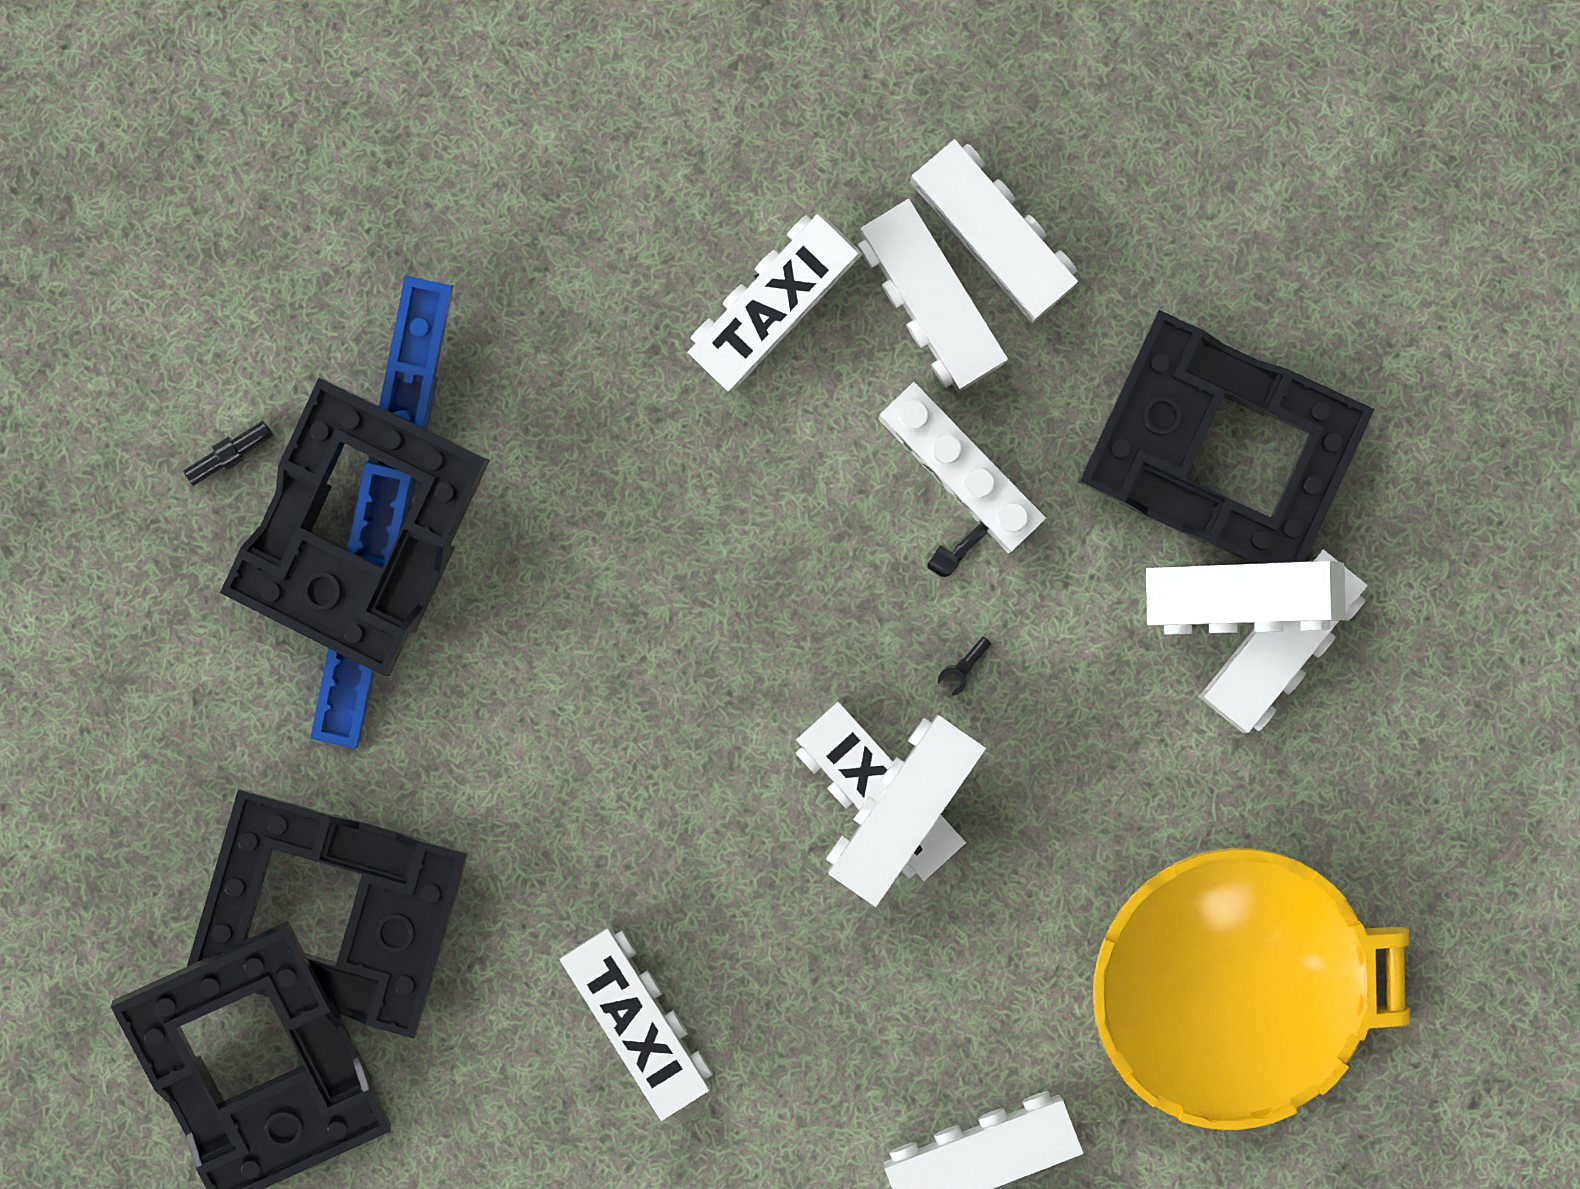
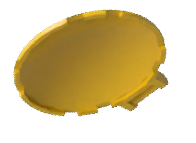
(1240, 988)

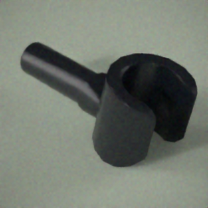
(945, 562)
(966, 664)

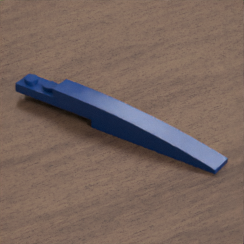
(386, 491)

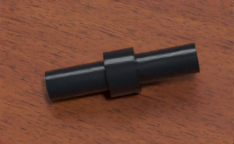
(228, 453)

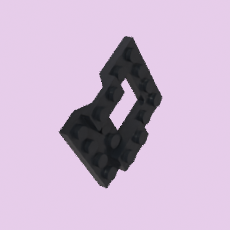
(1166, 416)
(326, 587)
(395, 916)
(280, 1123)

